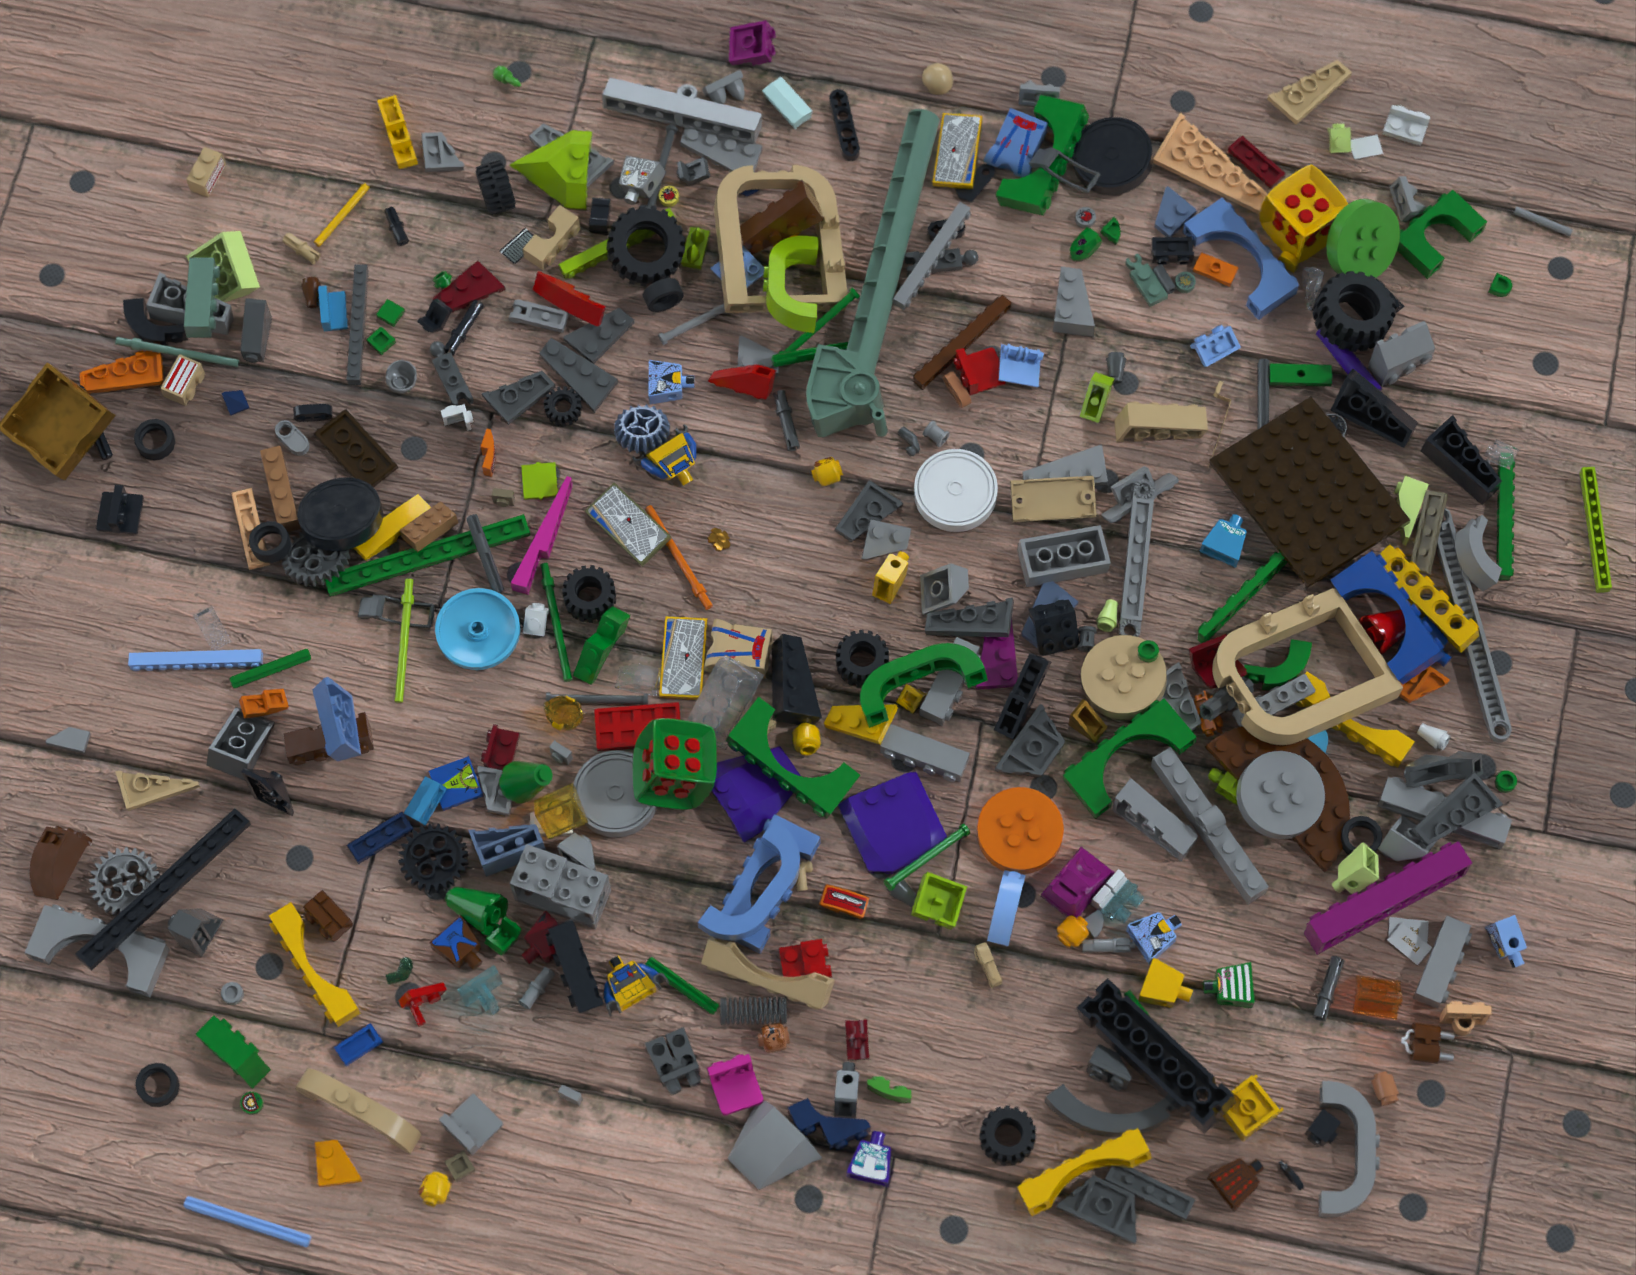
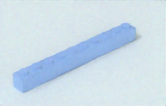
(195, 659)

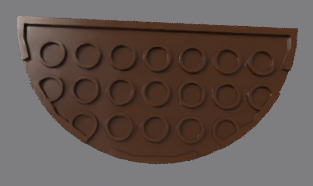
(1321, 841)

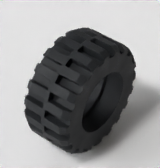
(652, 220)
(1365, 293)

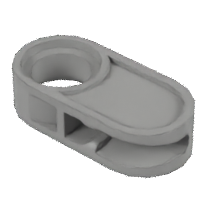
(295, 440)

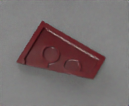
(471, 285)

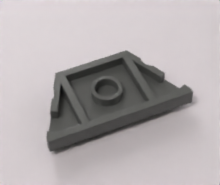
(1033, 747)
(1103, 1207)

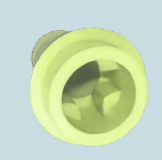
(1108, 616)

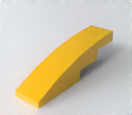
(397, 132)
(391, 526)

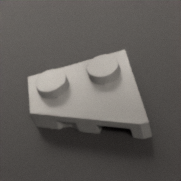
(439, 154)
(754, 353)
(494, 799)

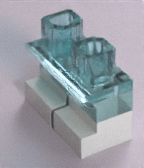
(1115, 896)

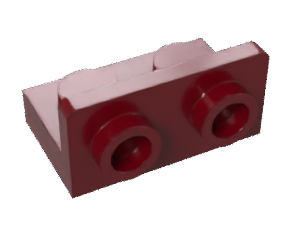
(500, 748)

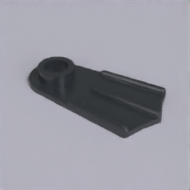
(979, 184)

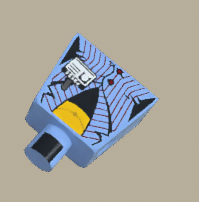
(667, 382)
(1506, 932)
(1153, 934)

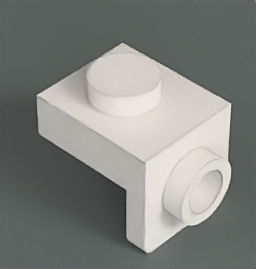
(456, 414)
(535, 619)

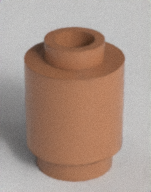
(1385, 1088)

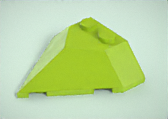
(560, 168)

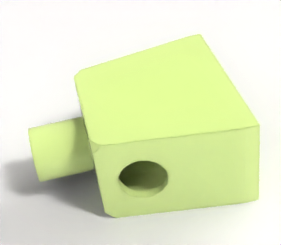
(1357, 870)

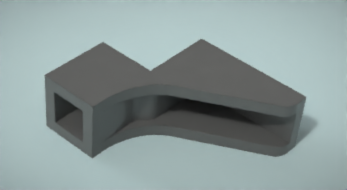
(1435, 768)

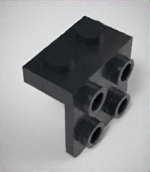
(1055, 627)

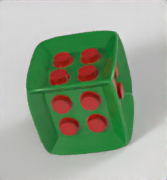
(674, 764)

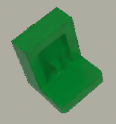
(504, 936)

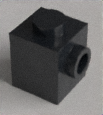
(1323, 1129)

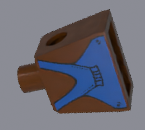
(458, 945)

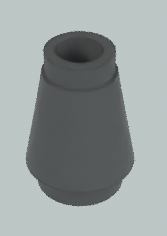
(1116, 365)
(903, 893)

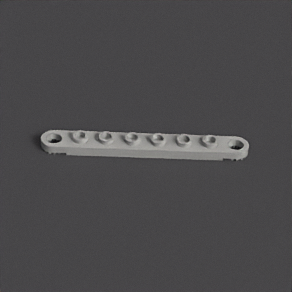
(1137, 558)

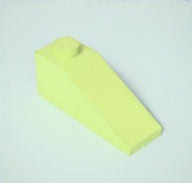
(1410, 498)

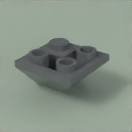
(1109, 1067)

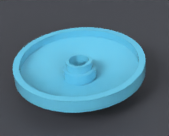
(477, 629)

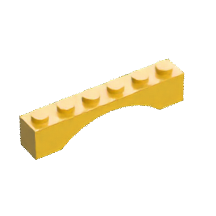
(1388, 744)
(336, 1000)
(1123, 1151)

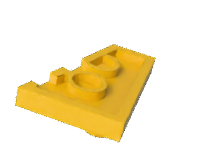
(851, 721)

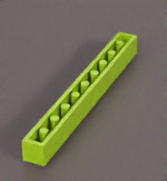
(599, 253)
(1595, 529)

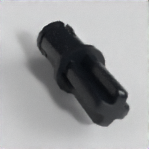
(396, 226)

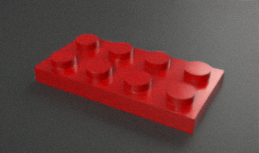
(621, 726)

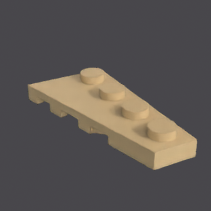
(1304, 96)

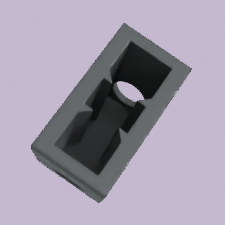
(846, 1091)

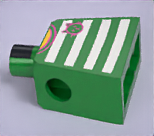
(1232, 986)

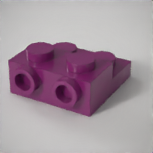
(751, 43)

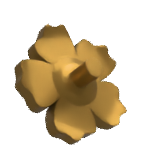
(719, 539)

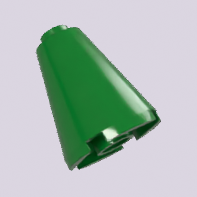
(524, 780)
(478, 907)

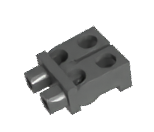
(674, 1068)

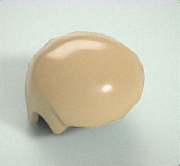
(937, 78)

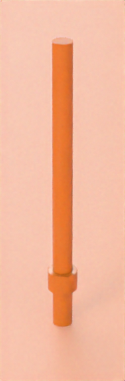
(697, 588)

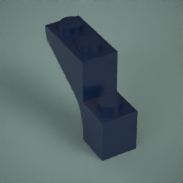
(835, 1129)

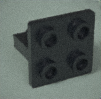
(119, 511)

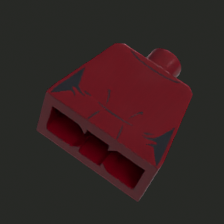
(537, 940)

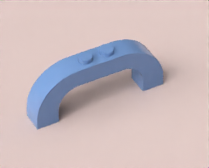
(767, 906)

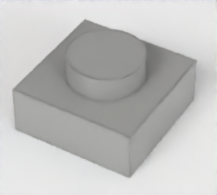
(560, 753)

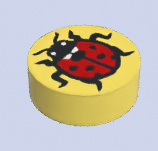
(668, 196)

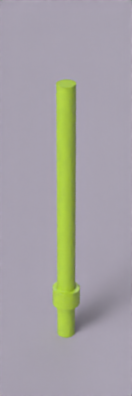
(406, 600)

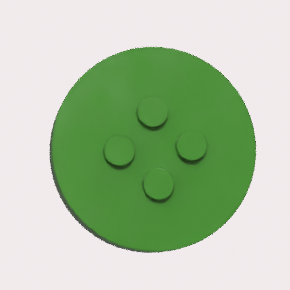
(1363, 238)

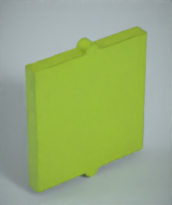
(539, 480)

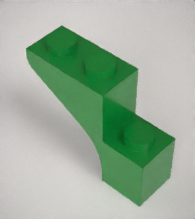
(598, 646)

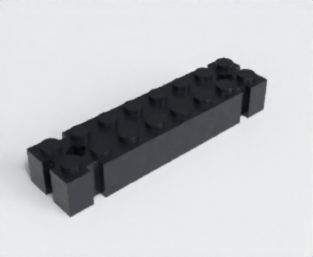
(1156, 1055)

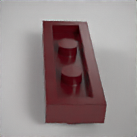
(1256, 162)

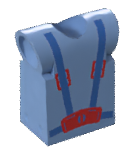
(1017, 143)

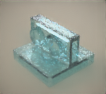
(481, 989)

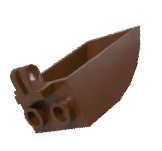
(55, 860)

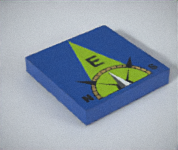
(460, 783)

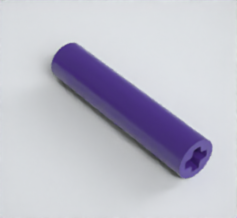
(1348, 360)

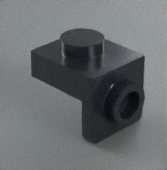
(435, 317)

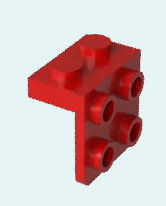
(978, 370)

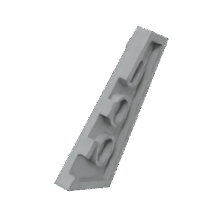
(1084, 463)

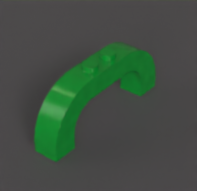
(915, 666)

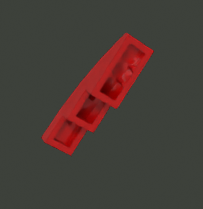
(570, 300)

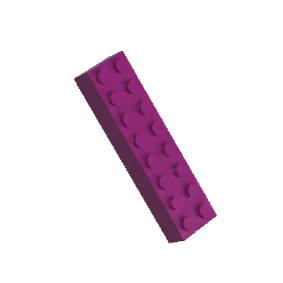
(1387, 897)

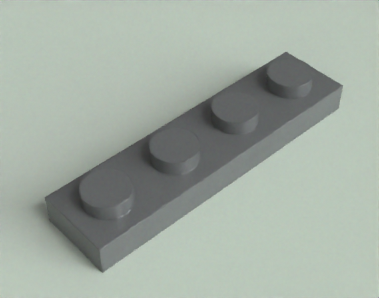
(1151, 1190)

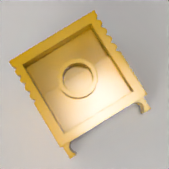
(1251, 1110)

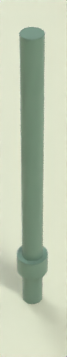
(137, 344)

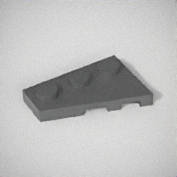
(595, 341)

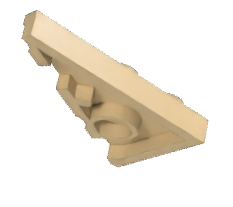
(143, 790)

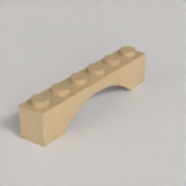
(726, 957)

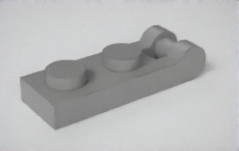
(539, 316)

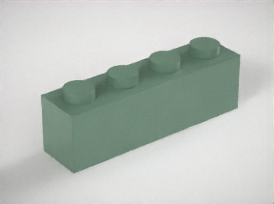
(201, 298)

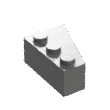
(194, 929)

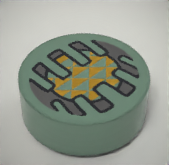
(1185, 282)

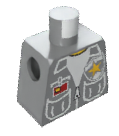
(640, 178)

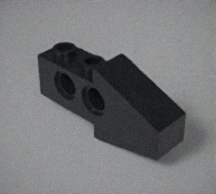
(1022, 696)

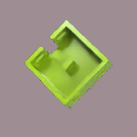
(939, 900)

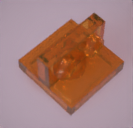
(1377, 997)

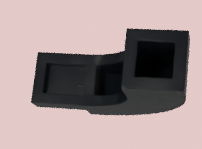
(136, 317)

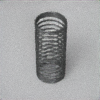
(782, 1011)

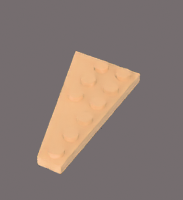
(1203, 163)

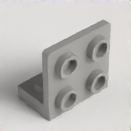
(472, 1124)

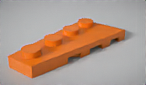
(135, 371)

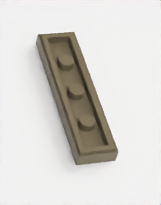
(1428, 530)

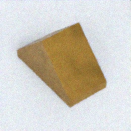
(1087, 721)

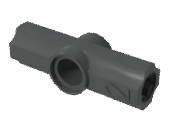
(1221, 702)

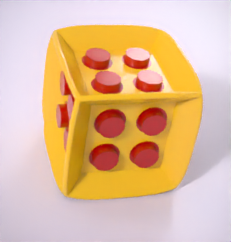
(1301, 212)

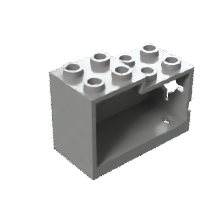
(560, 886)

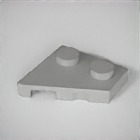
(884, 539)

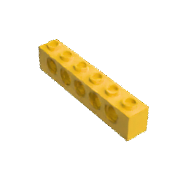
(1459, 638)

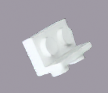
(1406, 125)

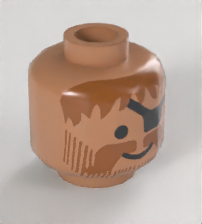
(773, 1037)

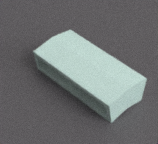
(787, 102)

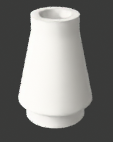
(1434, 736)

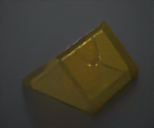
(560, 811)

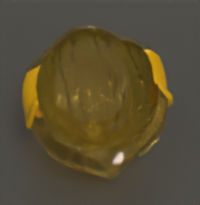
(563, 712)

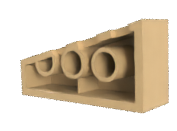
(1160, 421)

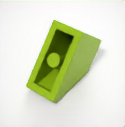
(1096, 397)

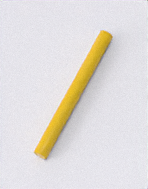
(341, 215)

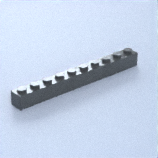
(357, 324)

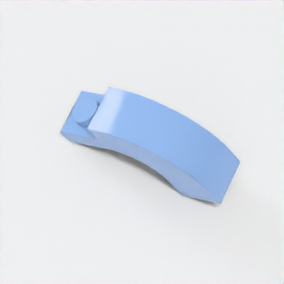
(1006, 907)

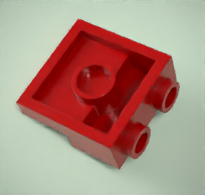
(805, 959)

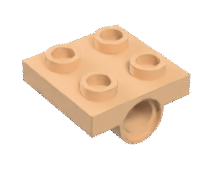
(1474, 1014)

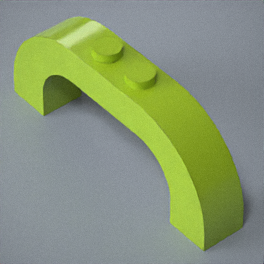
(782, 307)

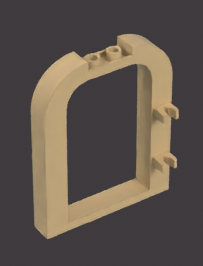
(730, 245)
(1324, 714)

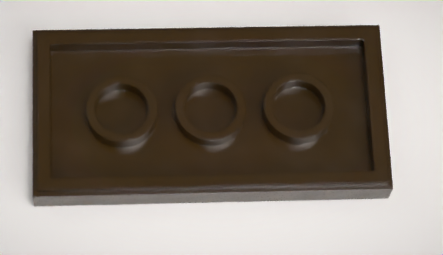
(355, 449)

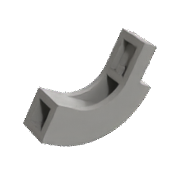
(1472, 555)

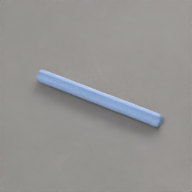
(247, 1221)

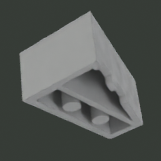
(1072, 305)

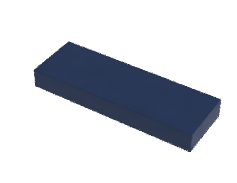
(380, 837)

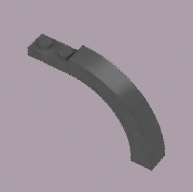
(1104, 1123)

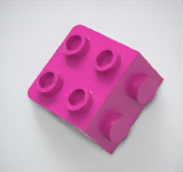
(735, 1084)

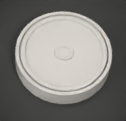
(955, 490)

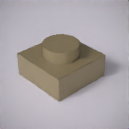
(503, 497)
(460, 1166)

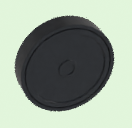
(1117, 151)
(340, 514)

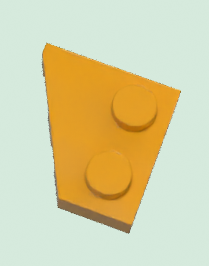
(334, 1165)

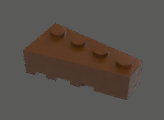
(782, 219)
(309, 744)

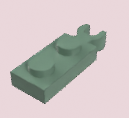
(1146, 281)

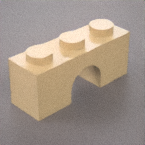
(544, 251)

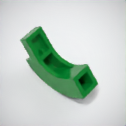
(1289, 670)

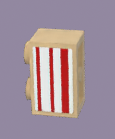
(206, 172)
(182, 380)

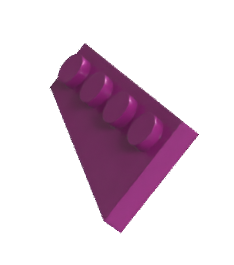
(999, 662)

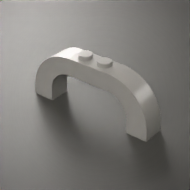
(1354, 1104)

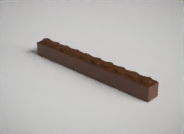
(963, 340)

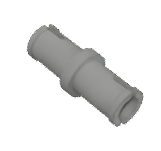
(536, 988)

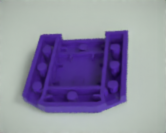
(892, 823)

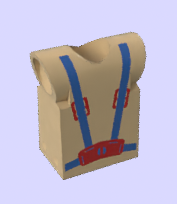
(744, 643)

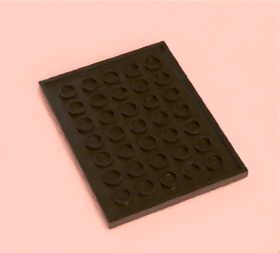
(1309, 491)

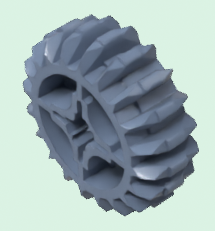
(641, 429)

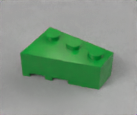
(232, 1049)

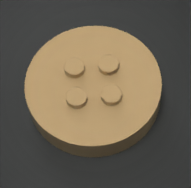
(1119, 681)

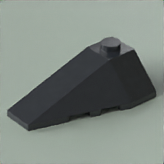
(268, 789)

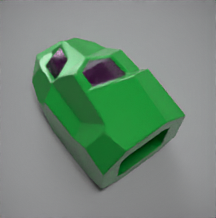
(1085, 245)

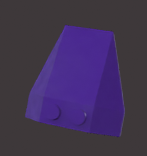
(749, 794)

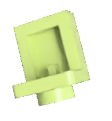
(1339, 138)

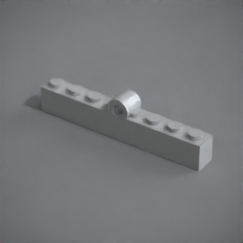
(682, 110)
(1210, 825)

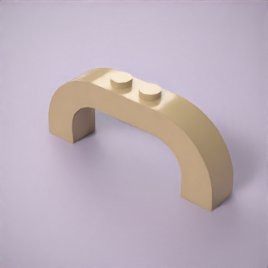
(392, 1126)

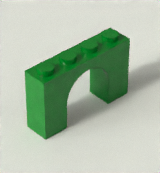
(1448, 210)

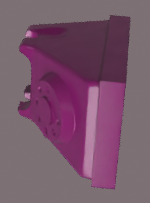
(1077, 883)

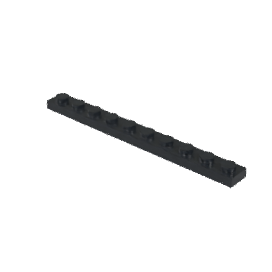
(162, 889)

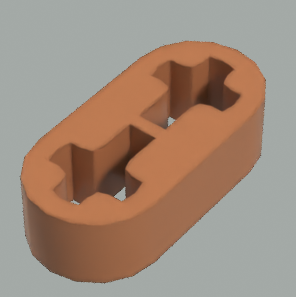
(957, 389)

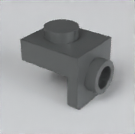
(693, 171)

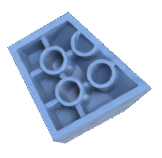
(337, 720)

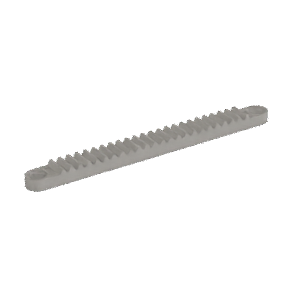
(1478, 651)

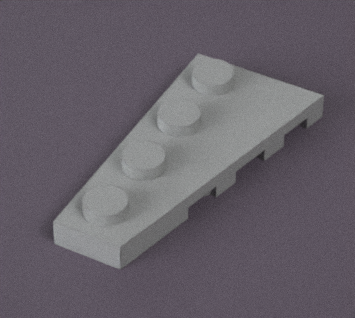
(721, 150)
(597, 163)

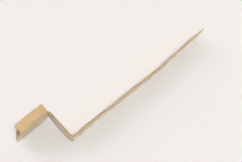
(1216, 394)

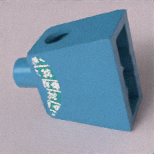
(1225, 541)

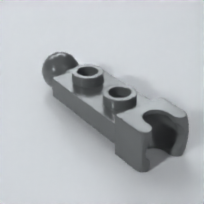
(950, 261)
(450, 374)

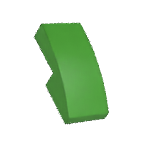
(881, 1087)

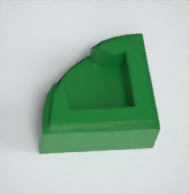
(1112, 231)

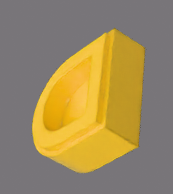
(1289, 260)

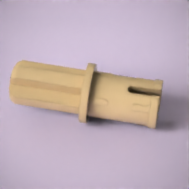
(301, 248)

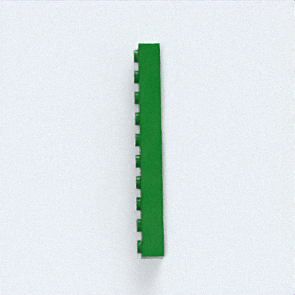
(1504, 522)

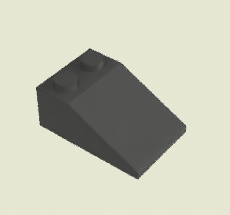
(239, 743)

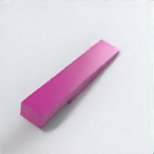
(543, 540)

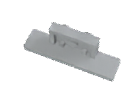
(1124, 489)
(1281, 697)

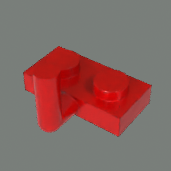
(418, 996)

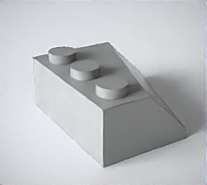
(1401, 354)

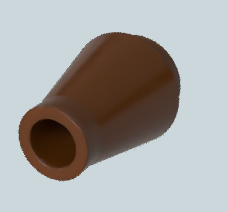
(311, 291)

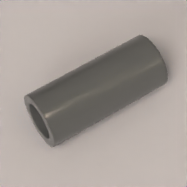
(1164, 279)

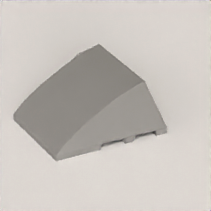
(770, 1147)

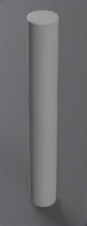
(1543, 221)

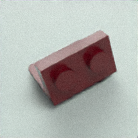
(1202, 661)

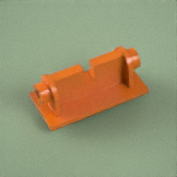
(1208, 727)

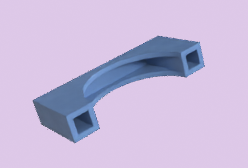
(1222, 223)

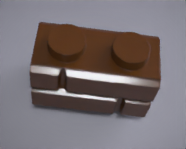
(327, 916)

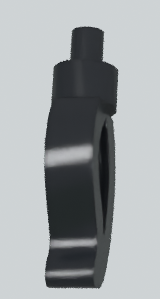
(1291, 1175)

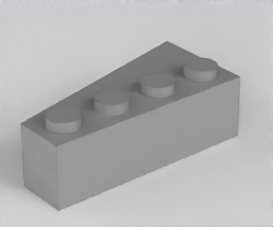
(169, 302)
(1154, 820)

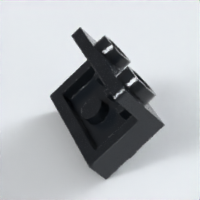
(1172, 250)

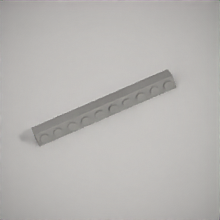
(931, 256)

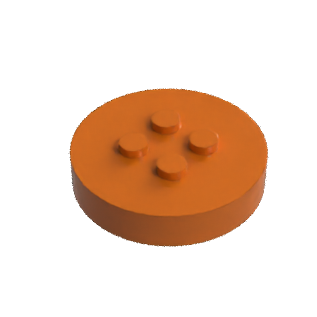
(1020, 830)

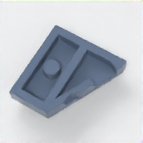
(1173, 213)

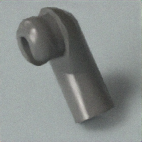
(912, 440)

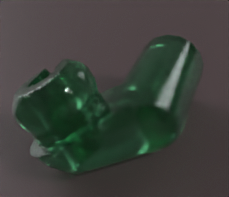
(402, 973)

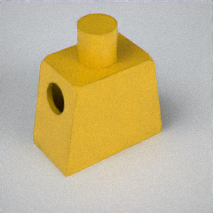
(890, 577)
(1163, 985)

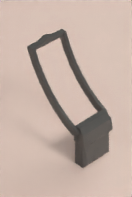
(1045, 157)
(373, 608)

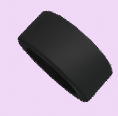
(663, 295)
(146, 427)
(264, 529)
(1361, 821)
(149, 1070)

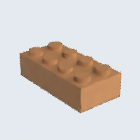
(429, 526)

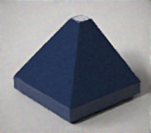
(235, 401)

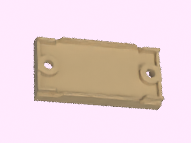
(1053, 498)

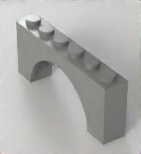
(59, 929)

